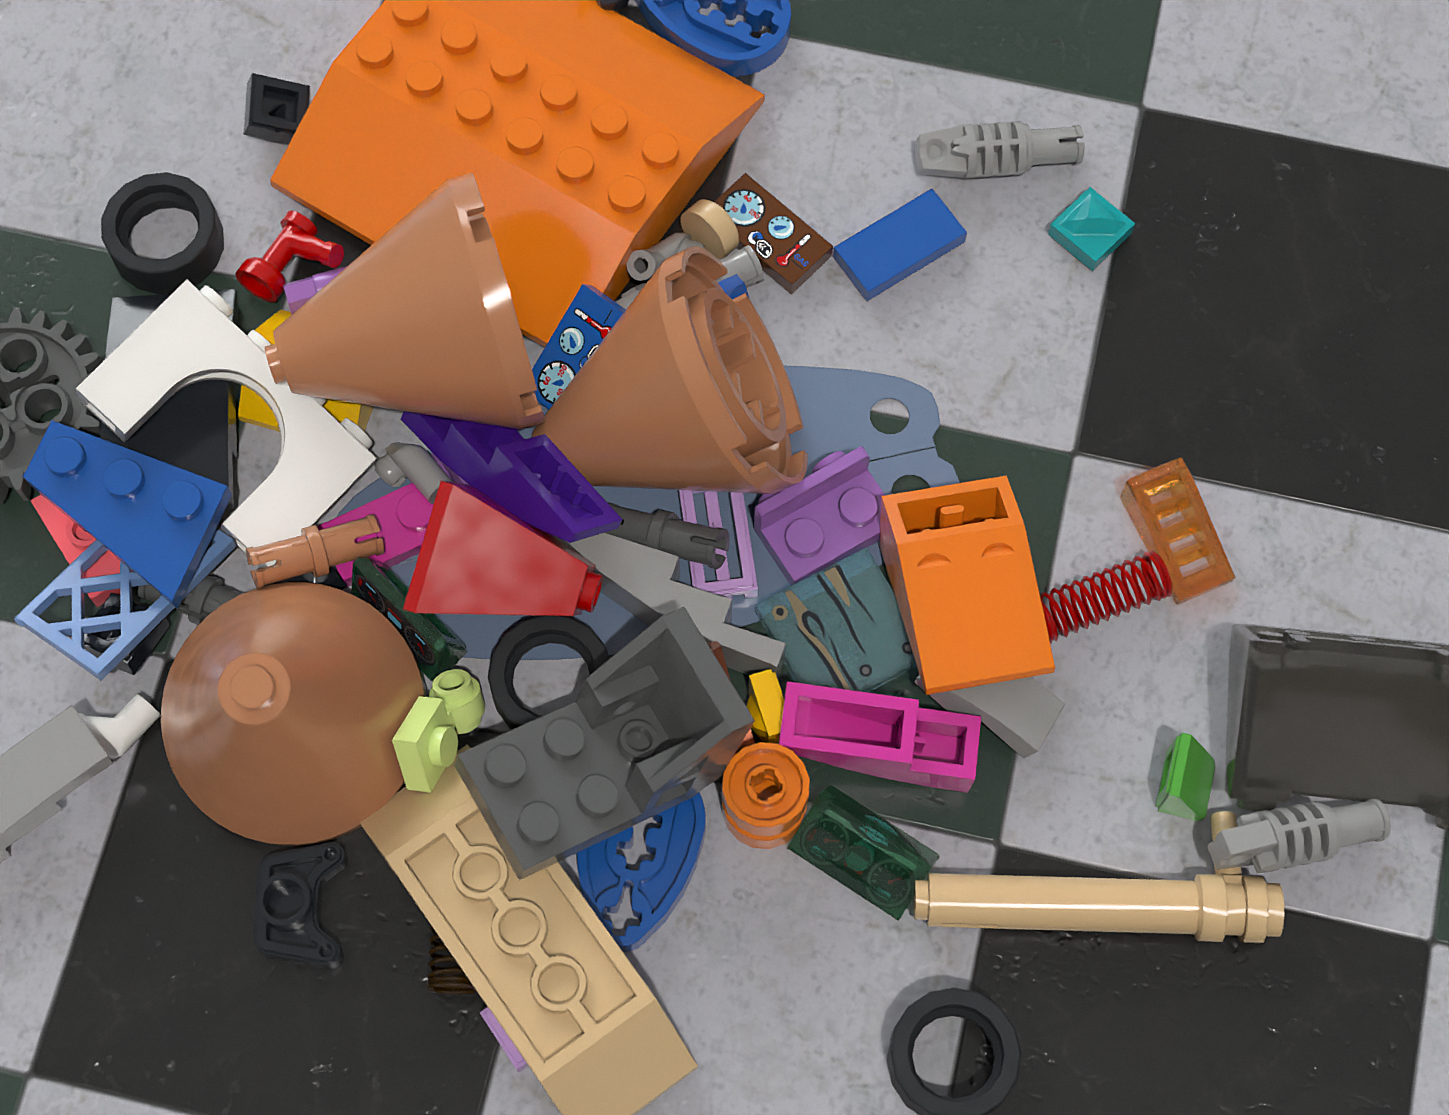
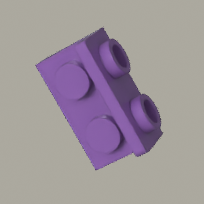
(821, 516)

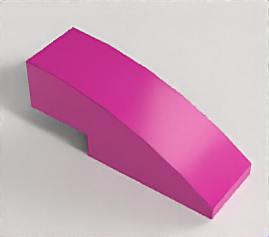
(881, 736)

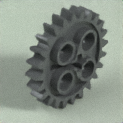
(33, 391)

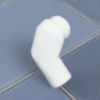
(123, 730)

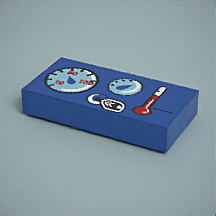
(573, 342)

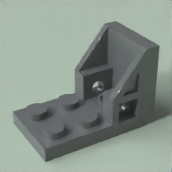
(632, 744)

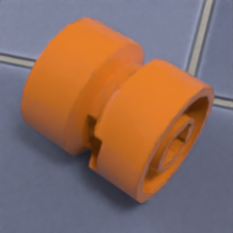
(765, 795)

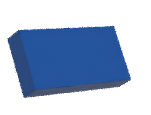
(899, 244)

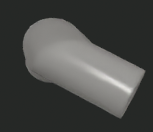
(645, 262)
(413, 462)

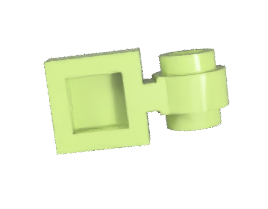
(429, 733)

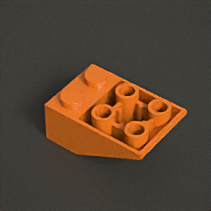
(965, 584)

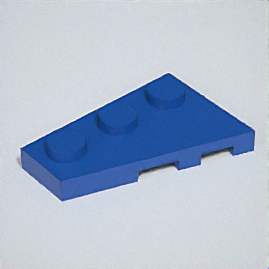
(133, 504)

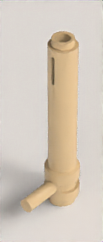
(1201, 907)

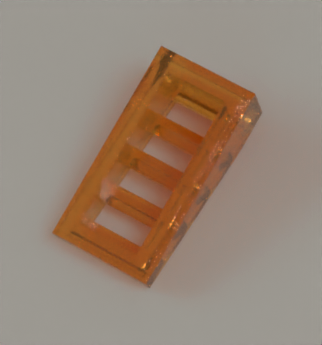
(1185, 499)

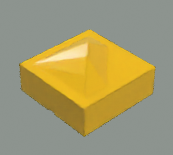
(765, 705)

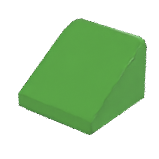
(1186, 779)

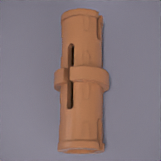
(314, 551)

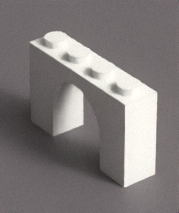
(195, 342)

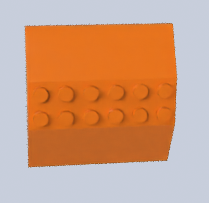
(559, 108)

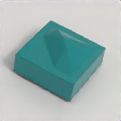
(1091, 228)

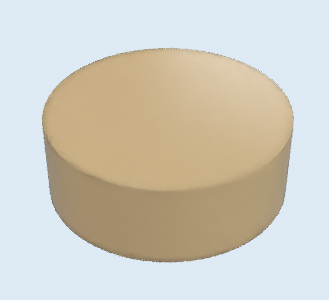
(711, 227)

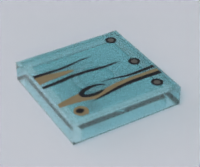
(840, 627)

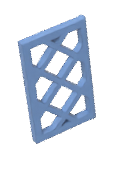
(133, 625)

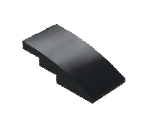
(197, 422)

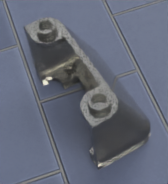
(1337, 719)

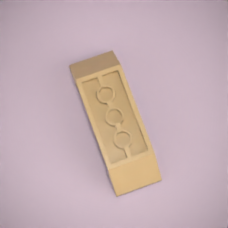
(532, 955)

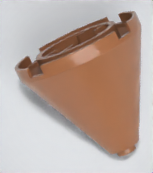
(417, 323)
(682, 393)
(290, 713)

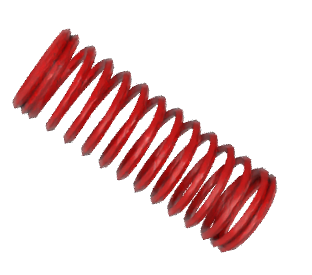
(1147, 577)

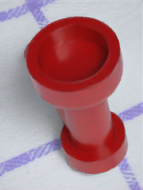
(264, 275)

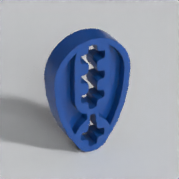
(716, 43)
(657, 883)

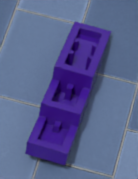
(519, 474)

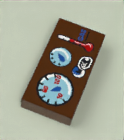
(782, 241)

